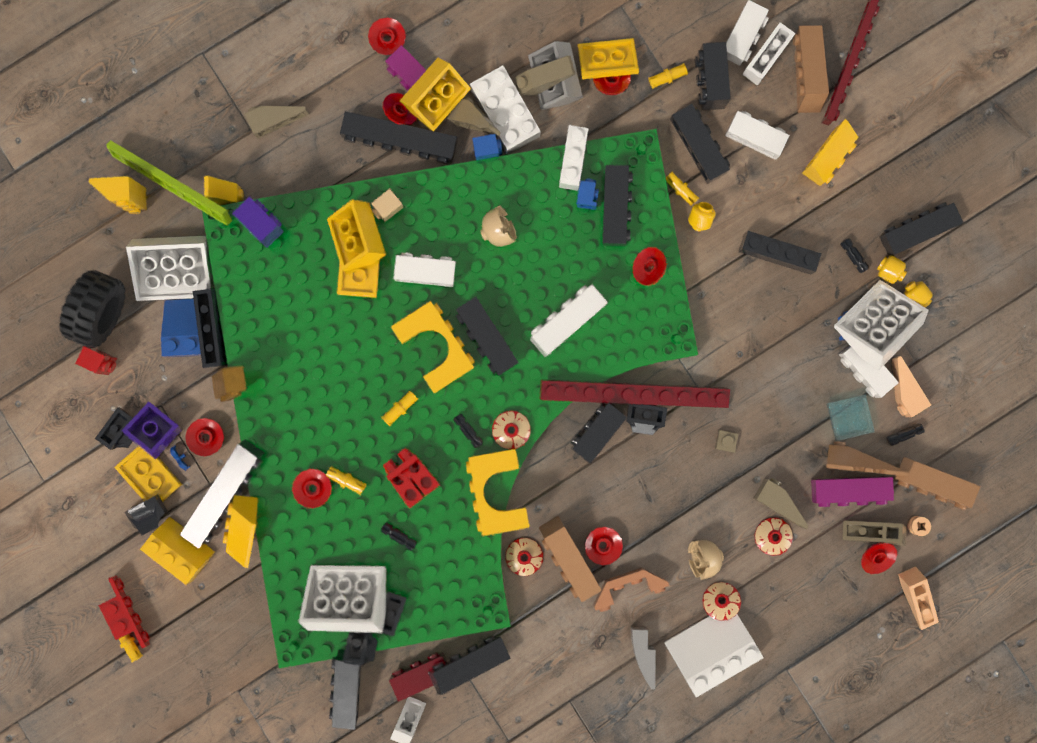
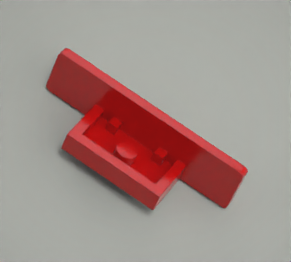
(121, 616)

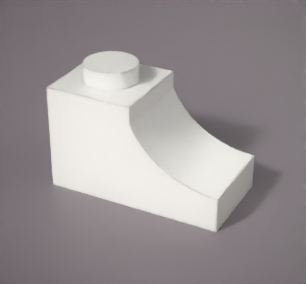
(408, 720)

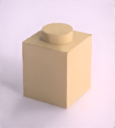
(386, 206)

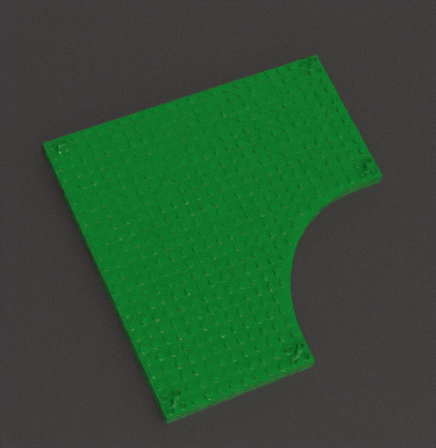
(332, 366)

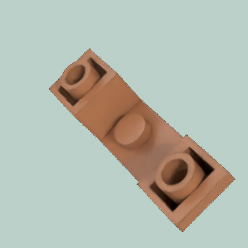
(604, 598)

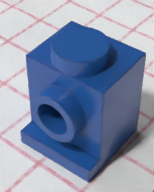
(587, 194)

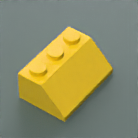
(435, 94)
(831, 154)
(122, 192)
(356, 235)
(240, 528)
(175, 552)

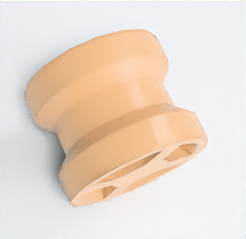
(914, 524)

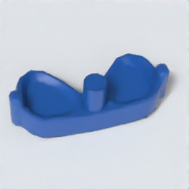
(181, 463)

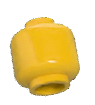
(701, 216)
(892, 269)
(919, 293)

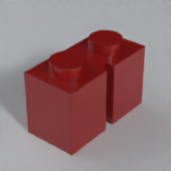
(96, 361)

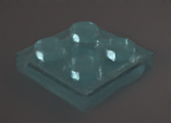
(850, 417)

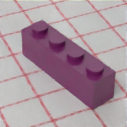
(405, 67)
(852, 490)

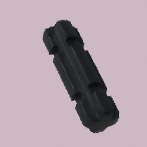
(854, 255)
(468, 431)
(905, 434)
(398, 536)

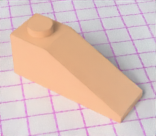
(908, 393)
(919, 597)

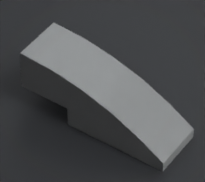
(644, 654)

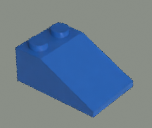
(179, 329)

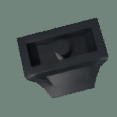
(646, 418)
(111, 434)
(146, 515)
(394, 609)
(360, 648)

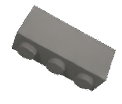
(565, 91)

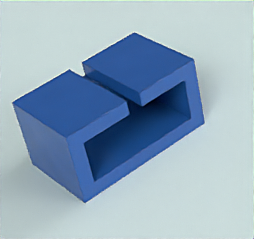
(486, 147)

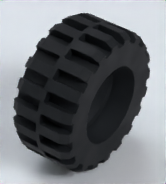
(92, 309)

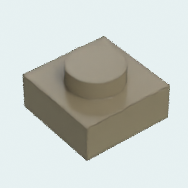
(726, 441)

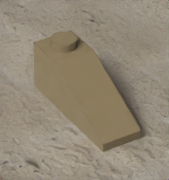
(544, 76)
(471, 117)
(271, 118)
(778, 500)
(875, 532)

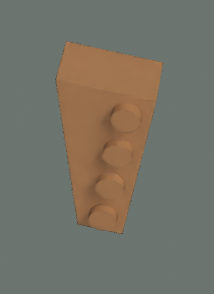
(569, 558)

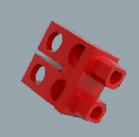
(406, 474)

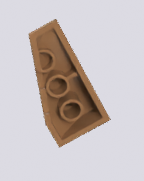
(847, 458)

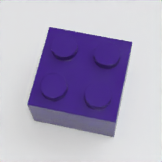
(254, 218)
(151, 430)

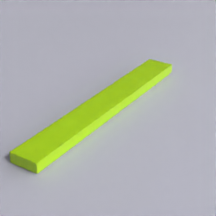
(169, 183)

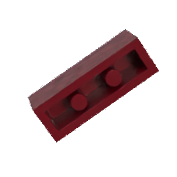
(416, 678)

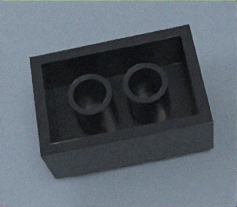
(713, 76)
(597, 432)

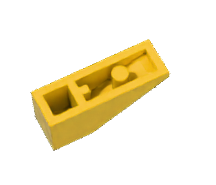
(222, 191)

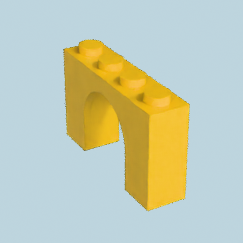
(429, 319)
(491, 519)

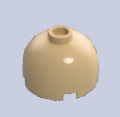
(497, 228)
(706, 558)

